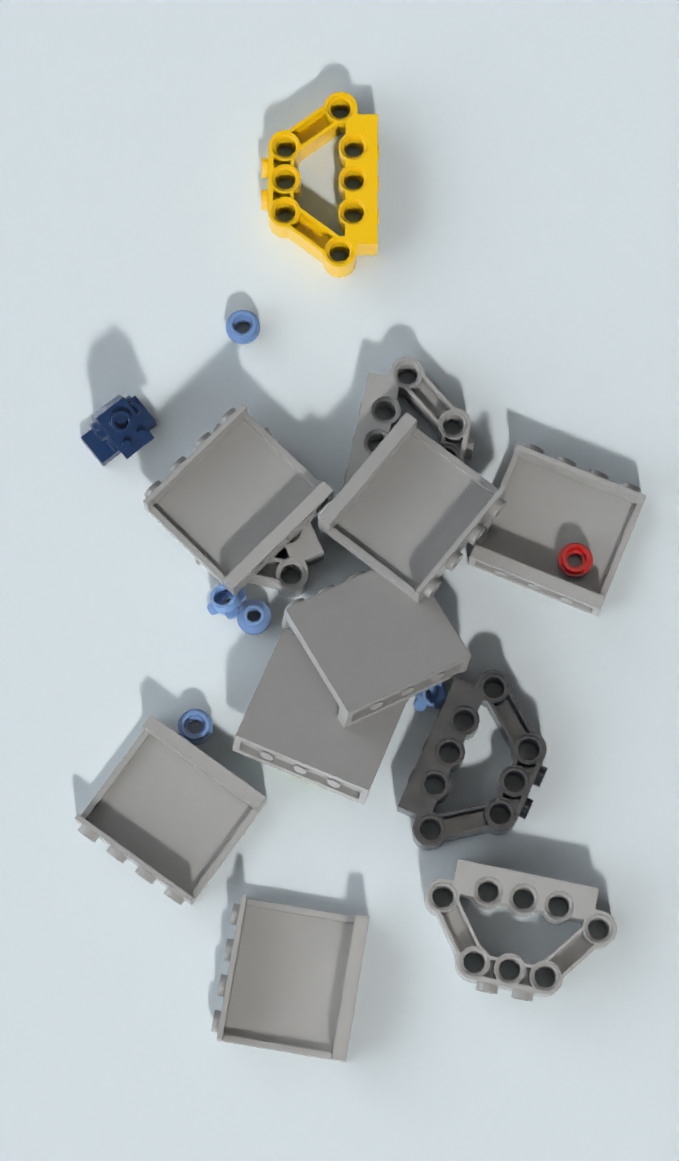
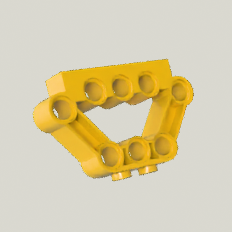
(305, 139)

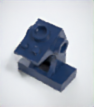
(119, 428)

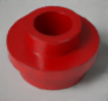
(582, 552)

